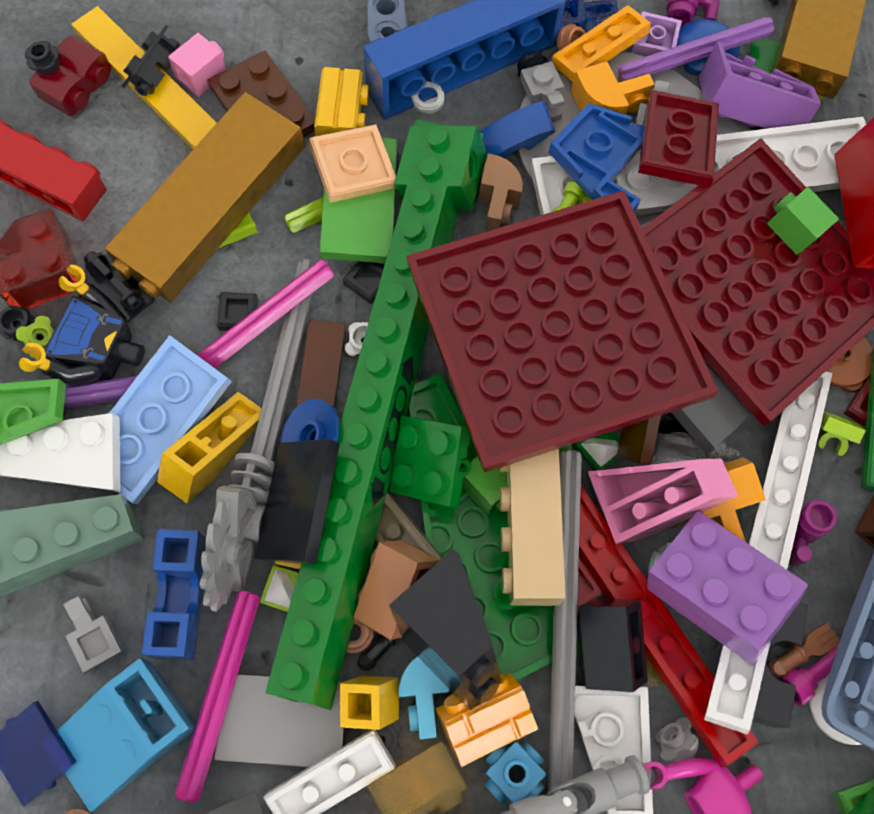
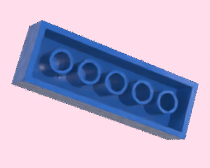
(457, 49)

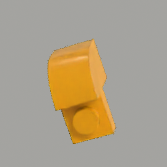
(599, 87)
(749, 491)

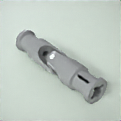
(599, 787)

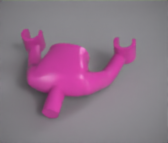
(716, 787)

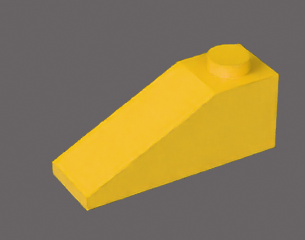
(208, 447)

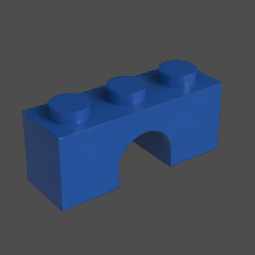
(174, 622)

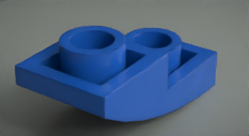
(518, 129)

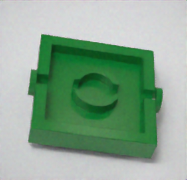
(430, 461)

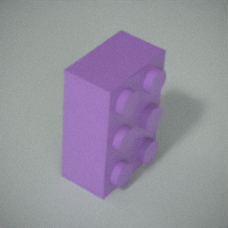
(725, 586)

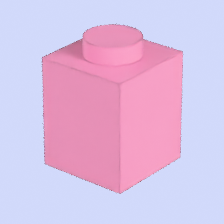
(196, 63)

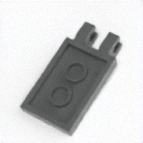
(715, 418)

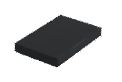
(297, 501)

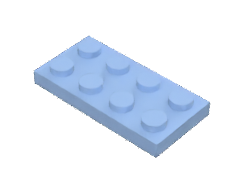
(159, 409)

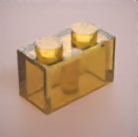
(420, 784)

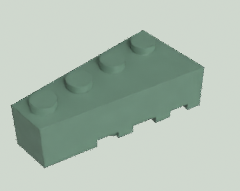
(62, 536)

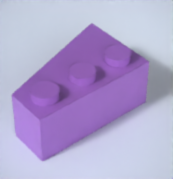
(754, 94)

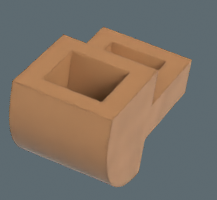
(501, 188)

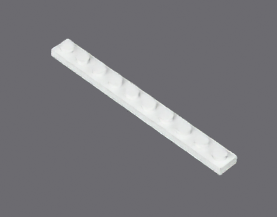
(773, 534)

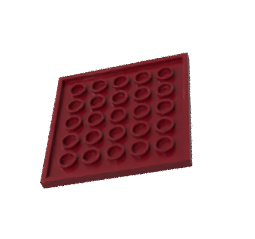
(749, 301)
(558, 330)

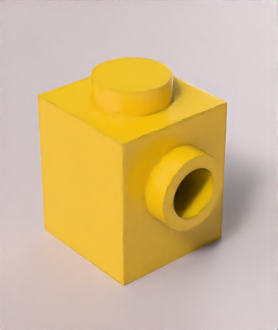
(369, 702)

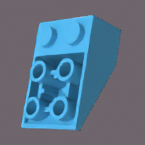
(123, 732)

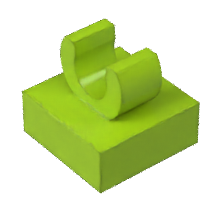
(840, 428)

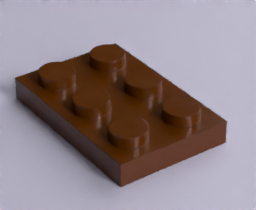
(267, 84)

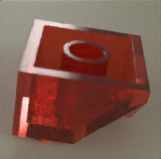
(33, 260)

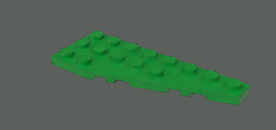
(518, 633)

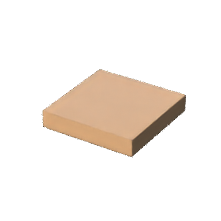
(352, 163)

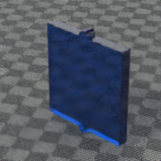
(33, 753)

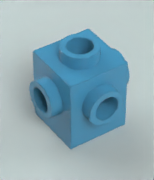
(498, 768)

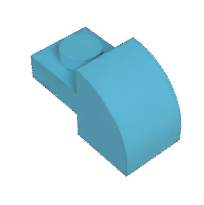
(422, 684)

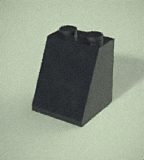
(448, 632)

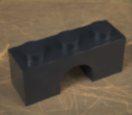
(776, 697)

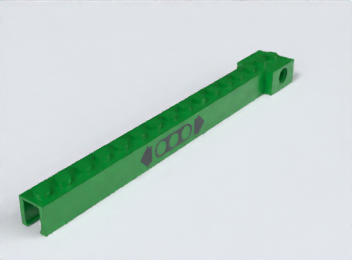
(435, 181)

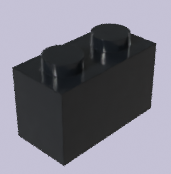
(612, 644)

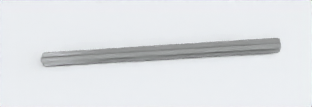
(565, 629)

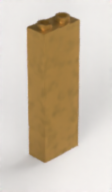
(820, 42)
(205, 198)

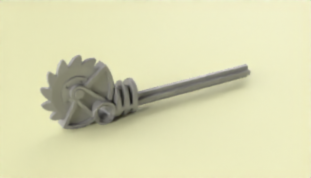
(242, 505)

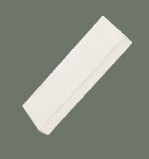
(333, 777)

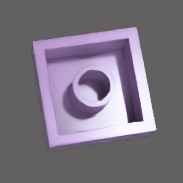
(662, 35)

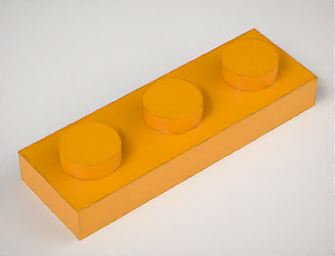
(602, 42)

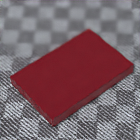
(679, 138)

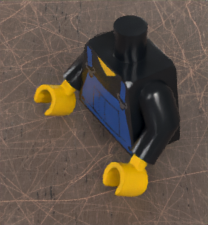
(87, 339)

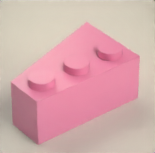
(658, 496)

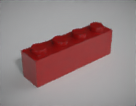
(48, 173)

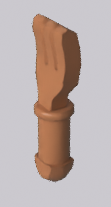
(814, 644)

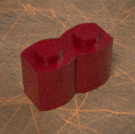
(79, 73)

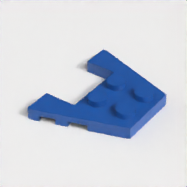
(597, 150)

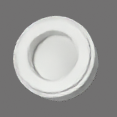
(432, 105)

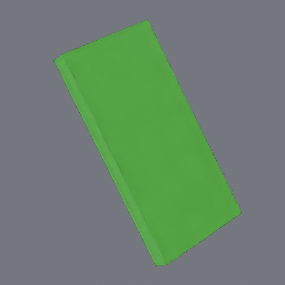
(360, 225)

